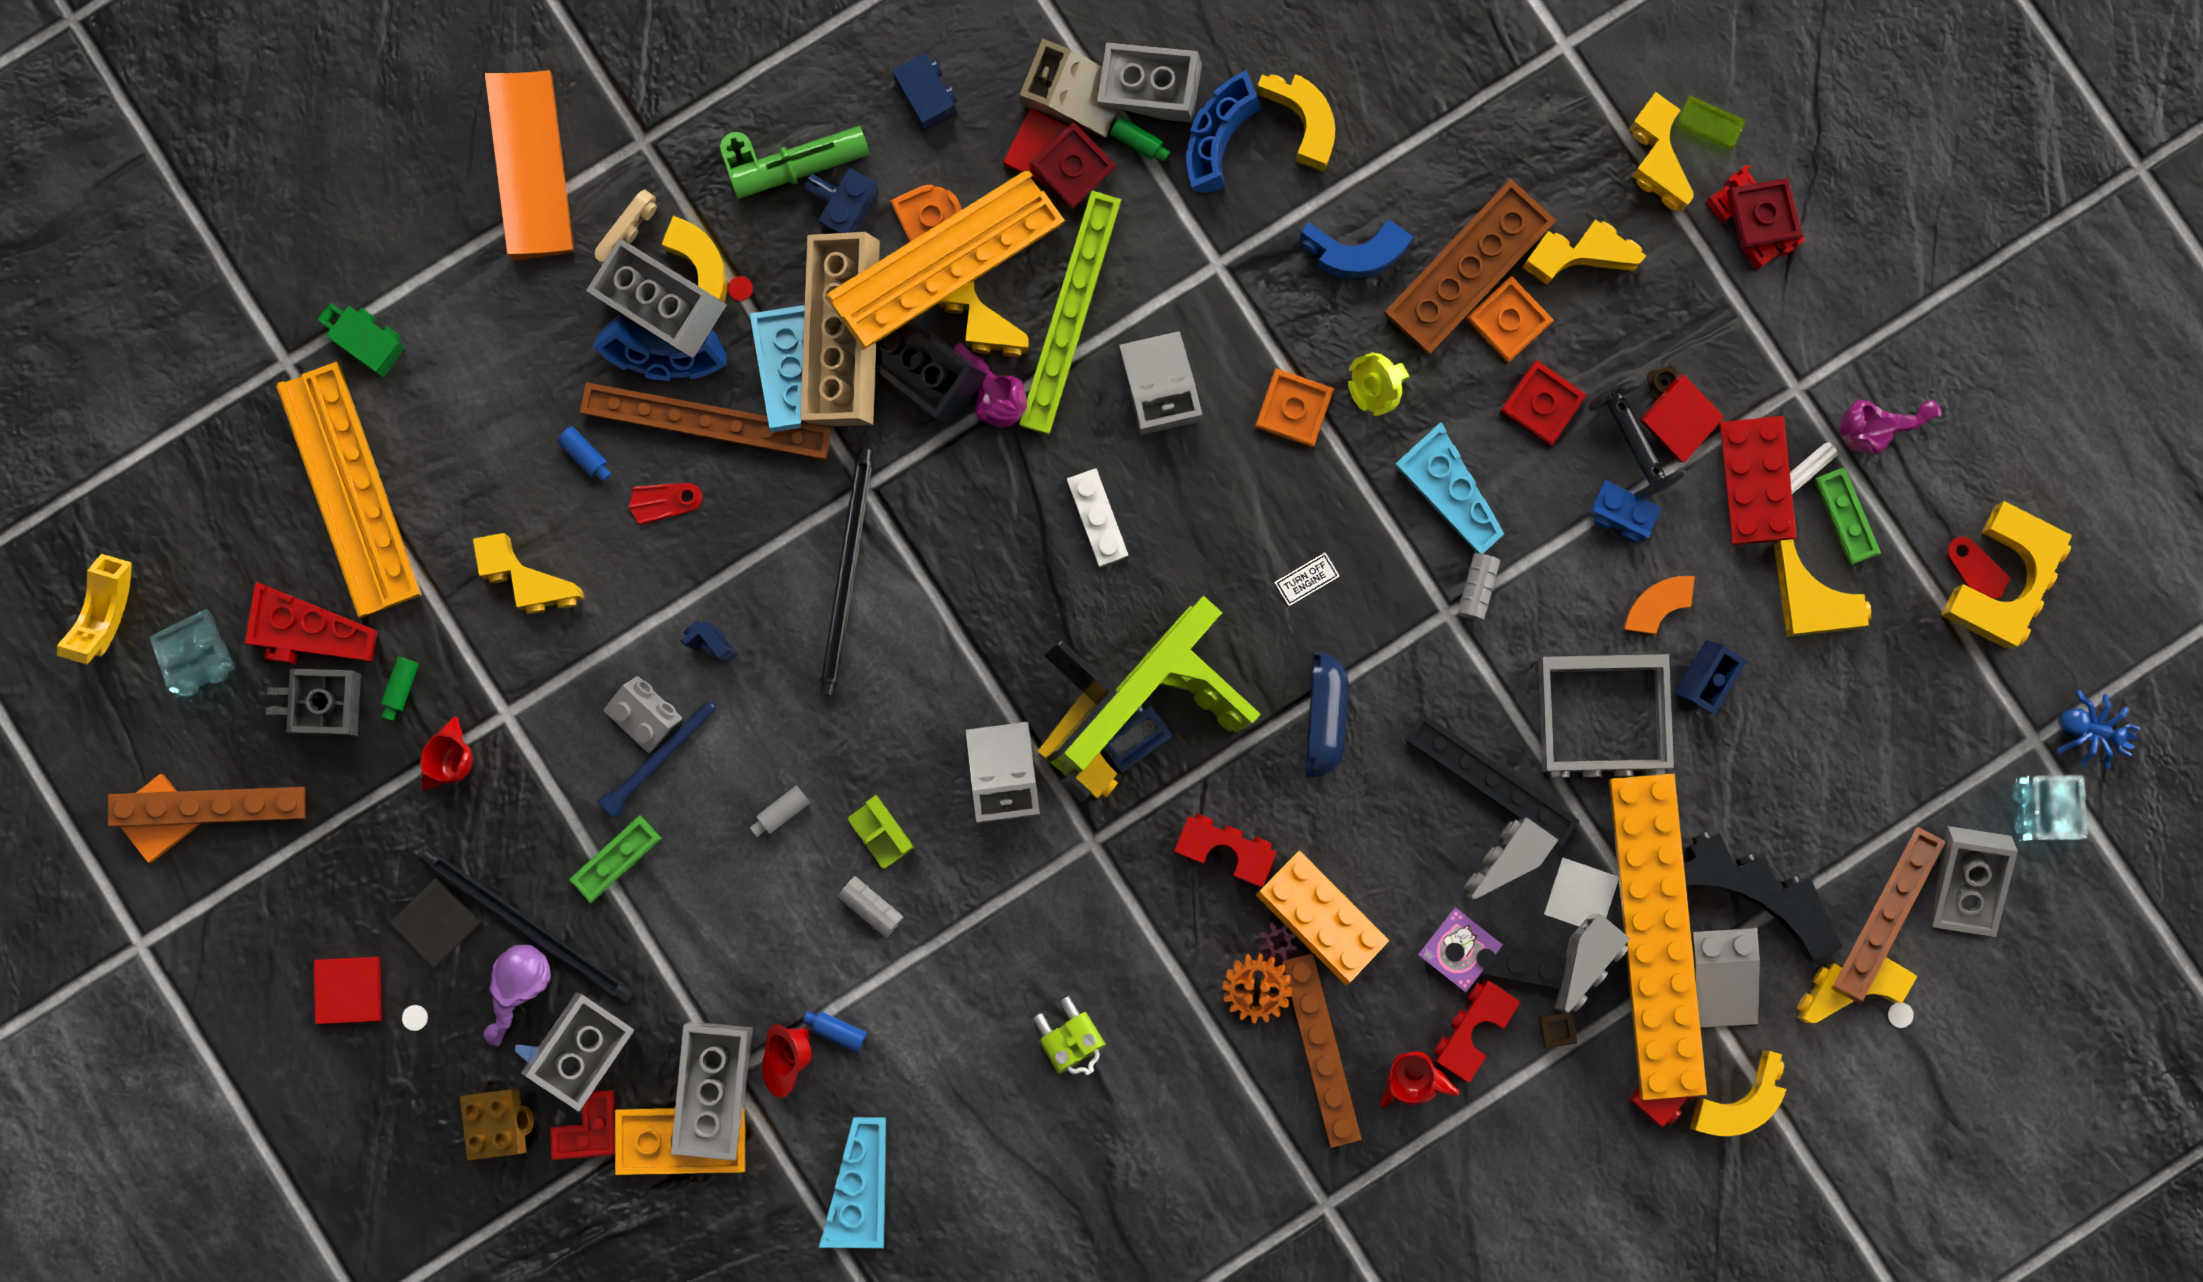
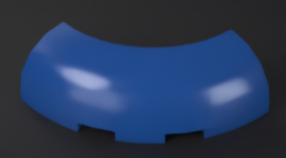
(1213, 128)
(648, 354)

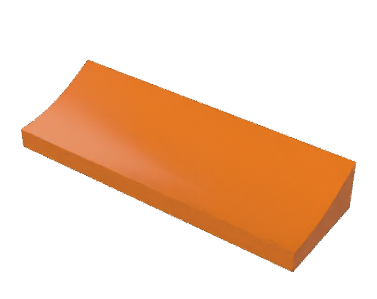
(529, 164)

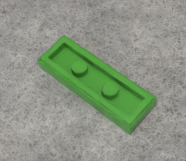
(1847, 516)
(615, 859)

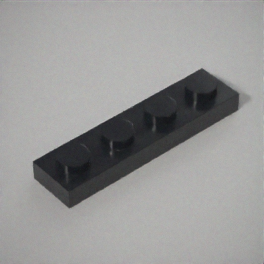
(1516, 964)

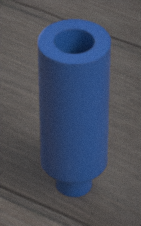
(584, 454)
(835, 1030)

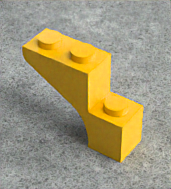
(1660, 169)
(1597, 248)
(984, 327)
(531, 588)
(1890, 982)

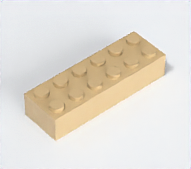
(835, 368)

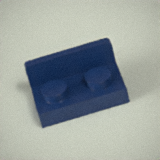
(710, 639)

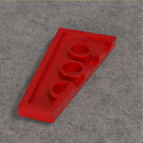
(293, 624)

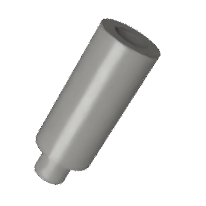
(780, 811)

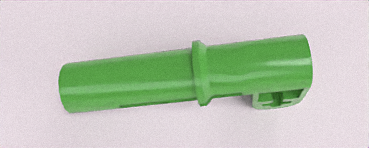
(788, 164)

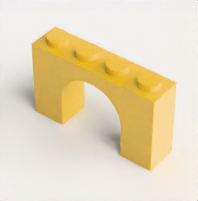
(2041, 550)

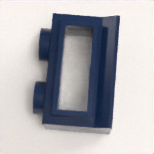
(1137, 738)

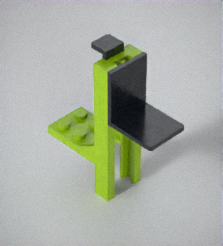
(1166, 664)

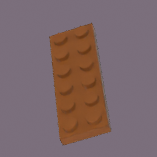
(1469, 267)

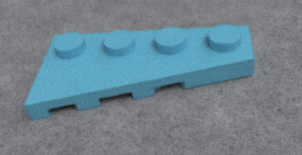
(779, 354)
(1443, 480)
(858, 1200)

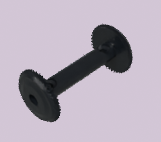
(1636, 439)

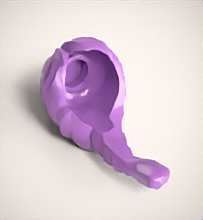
(515, 979)

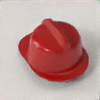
(784, 1056)

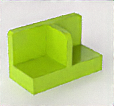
(880, 832)

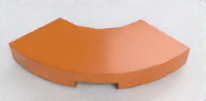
(1657, 602)

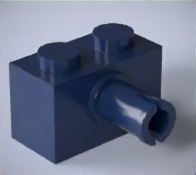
(845, 203)

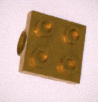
(495, 1124)

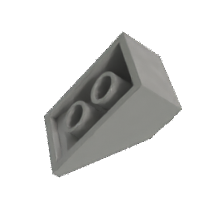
(1150, 81)
(1973, 881)
(1727, 976)

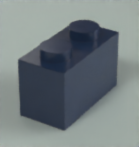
(924, 91)
(1710, 677)

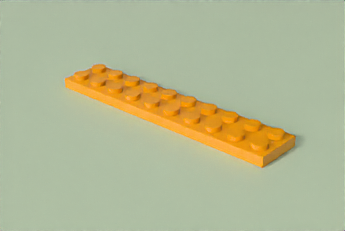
(1659, 935)

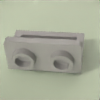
(642, 713)

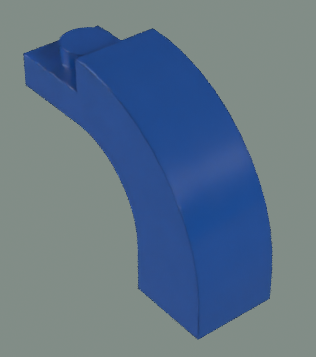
(1357, 260)

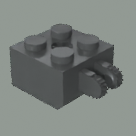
(305, 692)

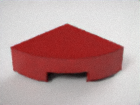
(281, 655)

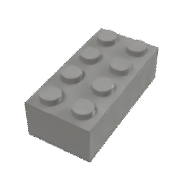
(656, 297)

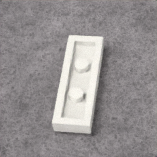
(1097, 517)

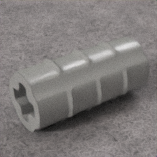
(1478, 587)
(870, 907)

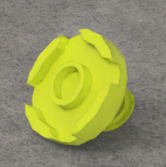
(1376, 383)

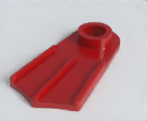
(662, 501)
(1978, 568)

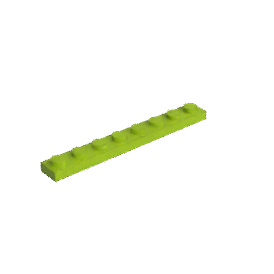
(1070, 312)

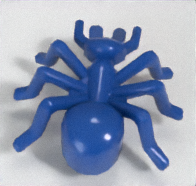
(2092, 727)

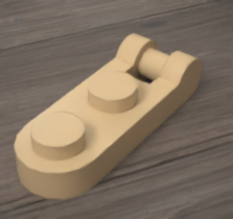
(626, 226)

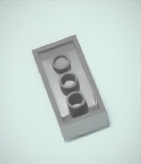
(711, 1090)

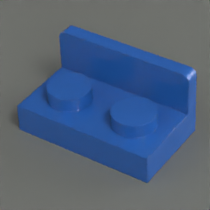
(1624, 512)

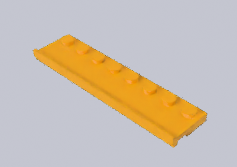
(944, 259)
(348, 490)

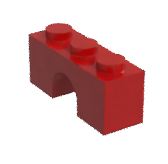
(1252, 858)
(1457, 1051)

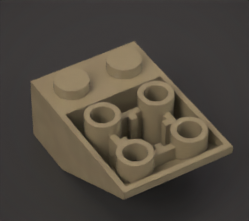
(1066, 89)

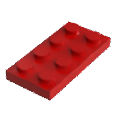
(1758, 480)

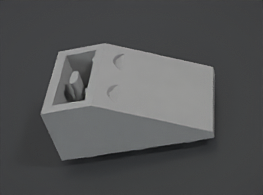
(1160, 383)
(1002, 773)
(1521, 851)
(1587, 956)

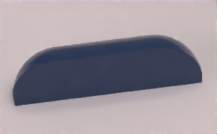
(1326, 715)

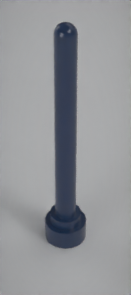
(615, 801)

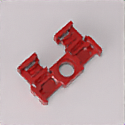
(1721, 208)

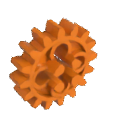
(1268, 1001)

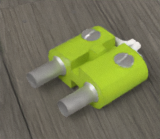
(1072, 1041)

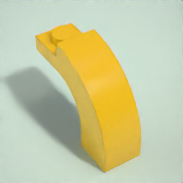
(1312, 111)
(695, 246)
(102, 610)
(1749, 1111)

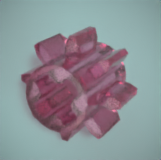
(1286, 938)

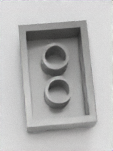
(577, 1051)

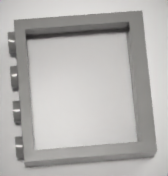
(1623, 768)

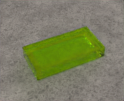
(1710, 122)

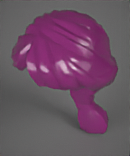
(999, 398)
(1871, 429)

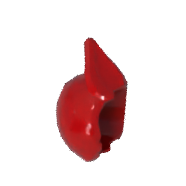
(445, 757)
(1415, 1080)

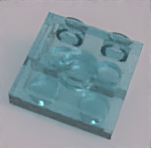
(191, 654)
(2050, 807)

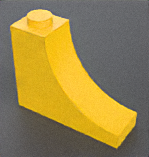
(1811, 605)
(1098, 774)

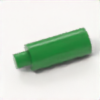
(1139, 140)
(398, 686)

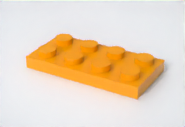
(1322, 917)
(645, 1146)

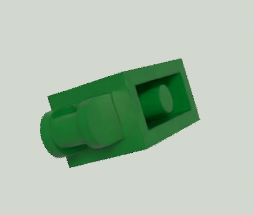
(362, 338)

